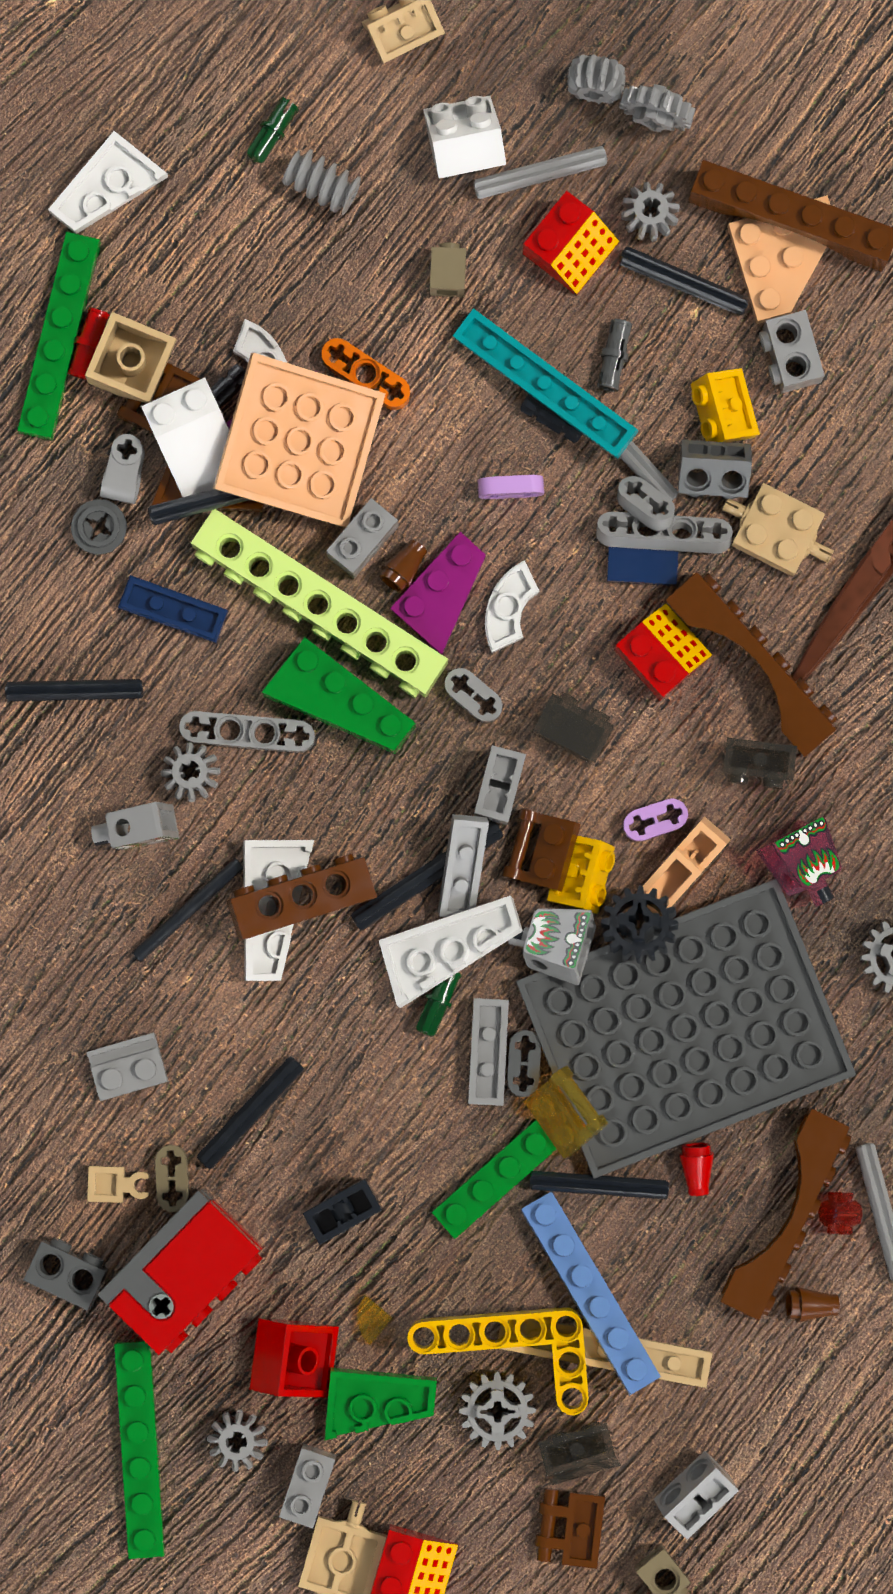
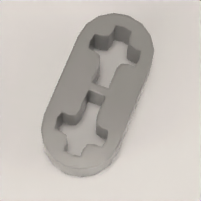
(644, 504)
(479, 689)

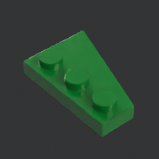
(376, 1399)

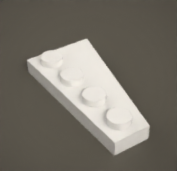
(440, 949)

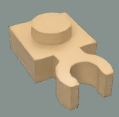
(110, 1183)

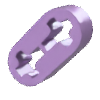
(510, 487)
(658, 828)

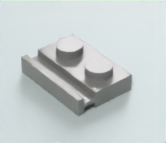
(127, 1066)

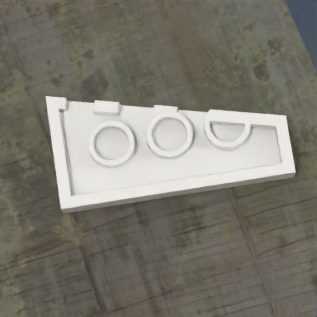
(263, 861)

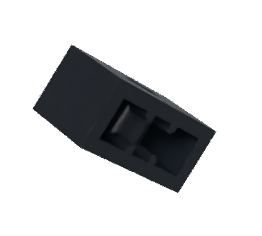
(342, 1211)

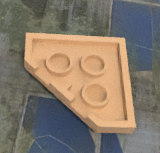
(773, 264)

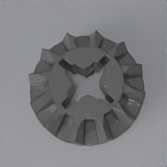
(96, 511)

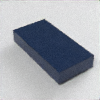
(642, 566)

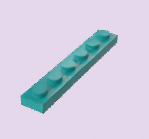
(545, 383)

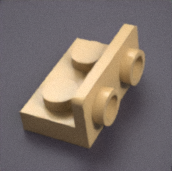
(402, 27)

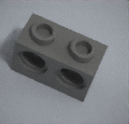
(715, 461)
(63, 1283)

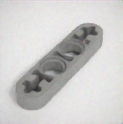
(665, 539)
(246, 737)

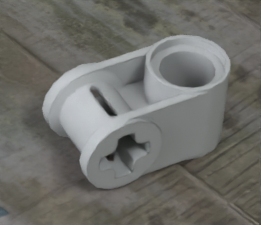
(123, 476)

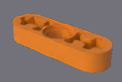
(349, 352)

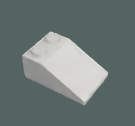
(189, 435)

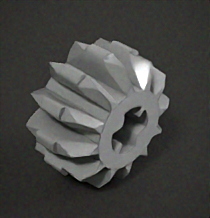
(596, 79)
(664, 215)
(187, 760)
(228, 1432)

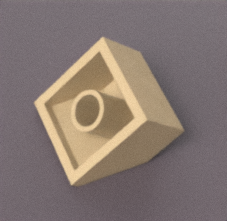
(129, 359)

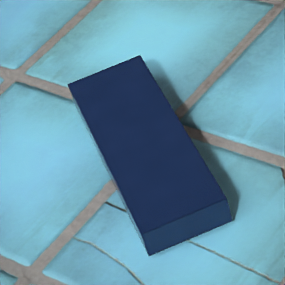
(173, 609)

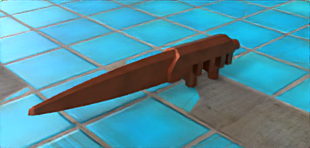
(853, 599)

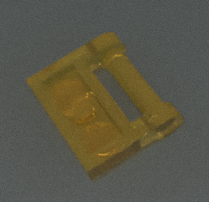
(559, 1117)

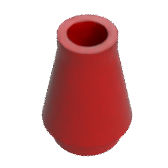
(697, 1167)

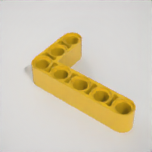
(513, 1337)

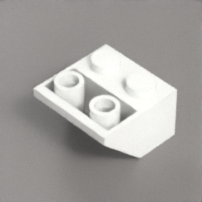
(464, 136)

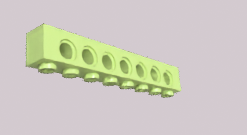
(220, 529)

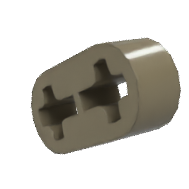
(163, 1178)

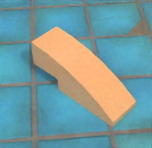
(687, 862)

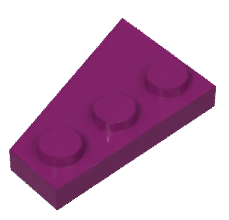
(439, 593)

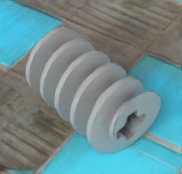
(321, 181)

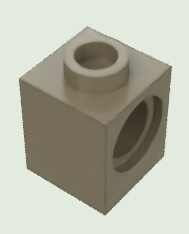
(448, 270)
(659, 1560)

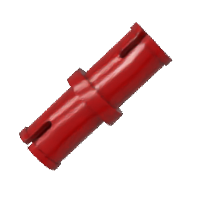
(88, 341)

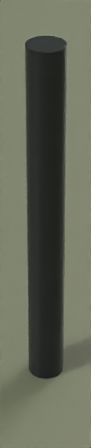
(187, 910)

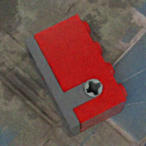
(190, 1265)

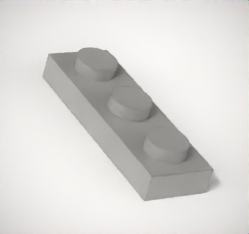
(463, 864)
(488, 1052)

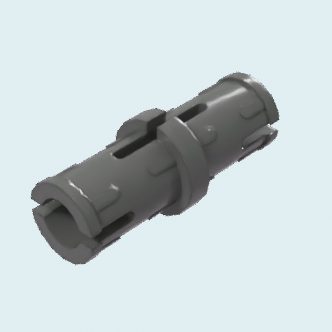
(614, 355)

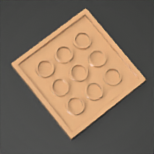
(299, 440)

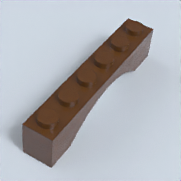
(751, 198)
(801, 717)
(753, 1281)

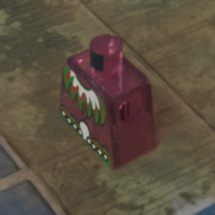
(804, 860)

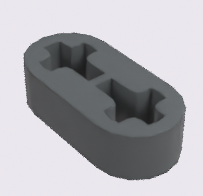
(515, 1063)

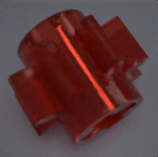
(840, 1213)

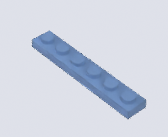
(590, 1293)

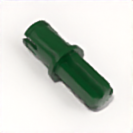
(271, 131)
(436, 1006)

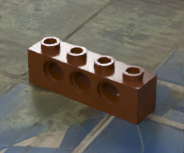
(356, 888)

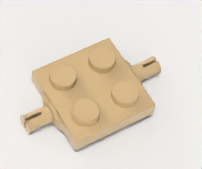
(778, 529)
(342, 1555)

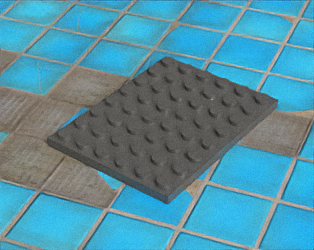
(697, 1034)

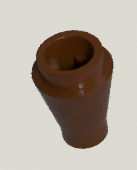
(402, 567)
(810, 1304)

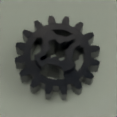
(653, 924)

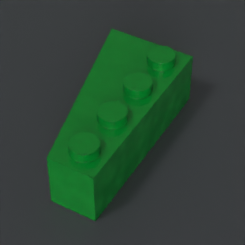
(330, 693)

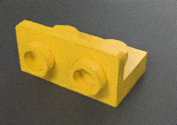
(724, 406)
(586, 875)

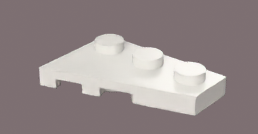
(106, 183)

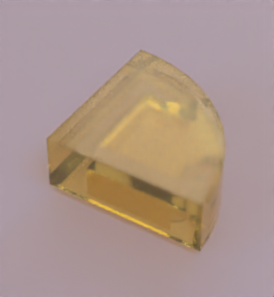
(371, 1319)

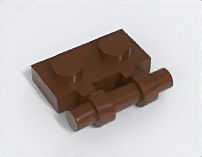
(582, 1528)

